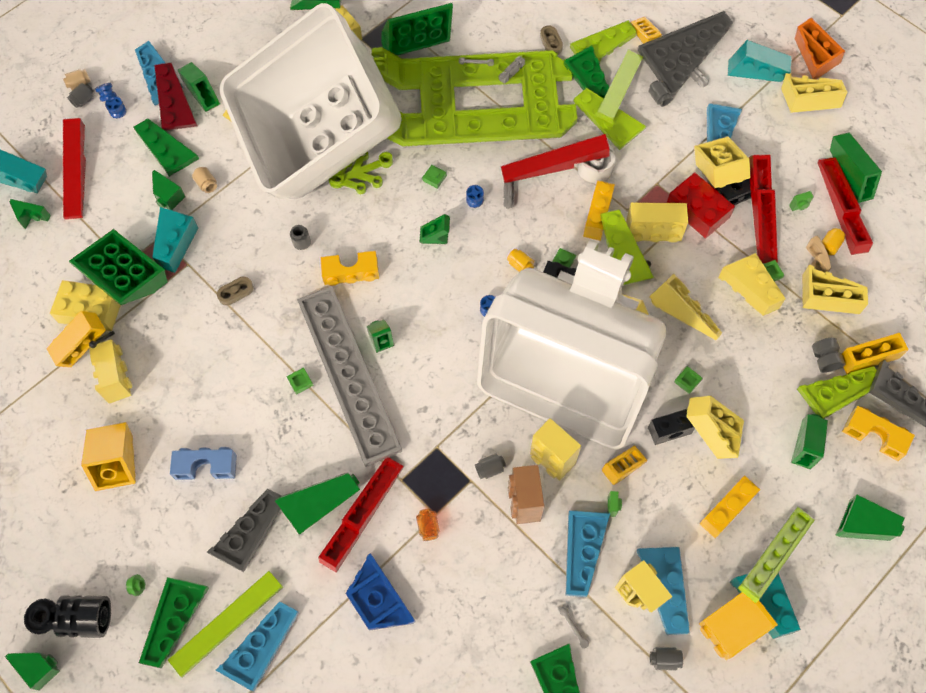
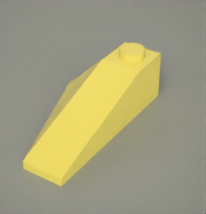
(674, 299)

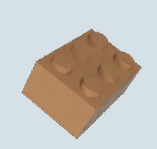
(526, 494)

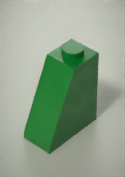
(199, 86)
(810, 441)
(869, 521)

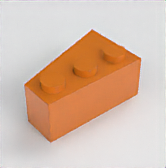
(817, 48)

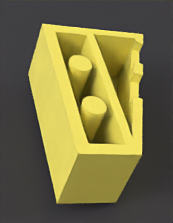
(812, 94)
(753, 283)
(830, 293)
(716, 425)
(643, 588)

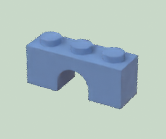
(187, 461)

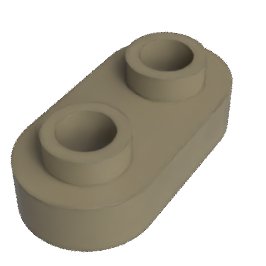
(552, 42)
(235, 290)

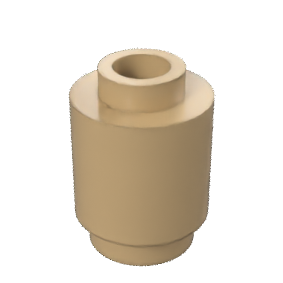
(75, 78)
(204, 179)

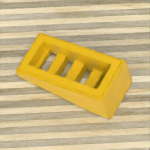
(643, 36)
(615, 473)

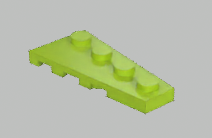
(606, 40)
(623, 127)
(622, 241)
(836, 393)

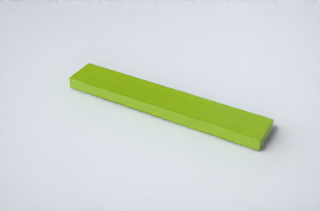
(619, 86)
(776, 555)
(225, 624)

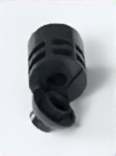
(70, 616)

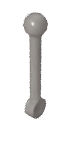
(489, 62)
(583, 642)

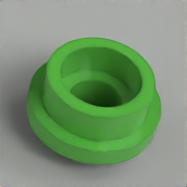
(135, 585)

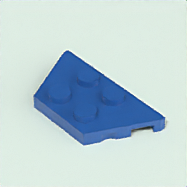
(377, 599)

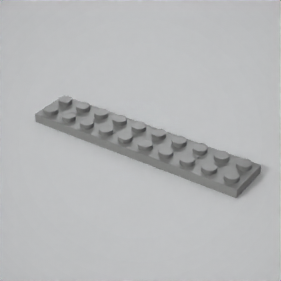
(349, 376)

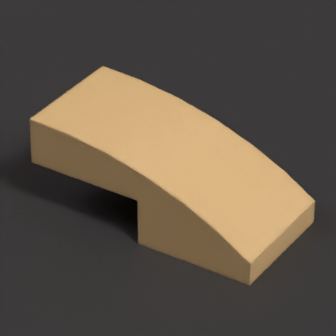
(818, 251)

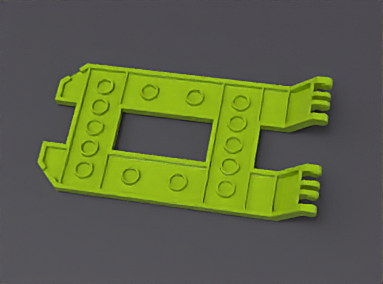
(441, 122)

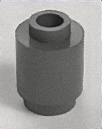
(660, 93)
(80, 95)
(300, 237)
(490, 466)
(666, 658)

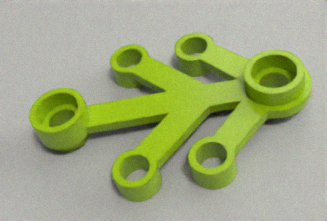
(360, 173)

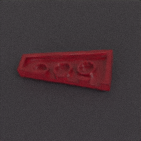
(173, 104)

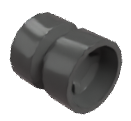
(828, 353)

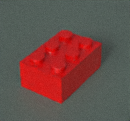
(705, 205)

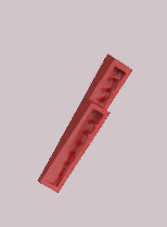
(557, 159)
(73, 168)
(845, 206)
(763, 207)
(360, 514)

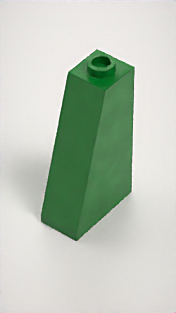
(857, 166)
(314, 502)

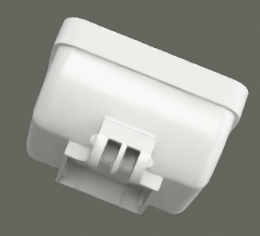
(308, 104)
(572, 348)

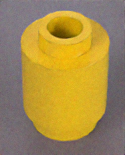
(833, 240)
(520, 260)

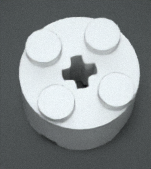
(597, 169)

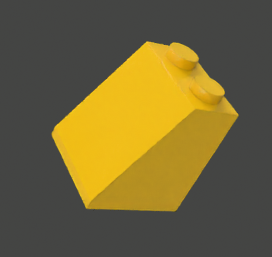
(109, 456)
(737, 625)

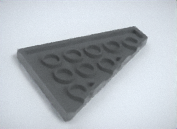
(672, 53)

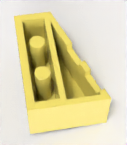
(110, 371)

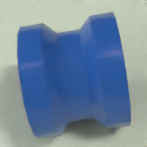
(105, 91)
(115, 107)
(478, 194)
(486, 302)

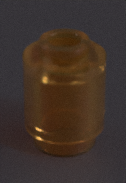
(428, 524)

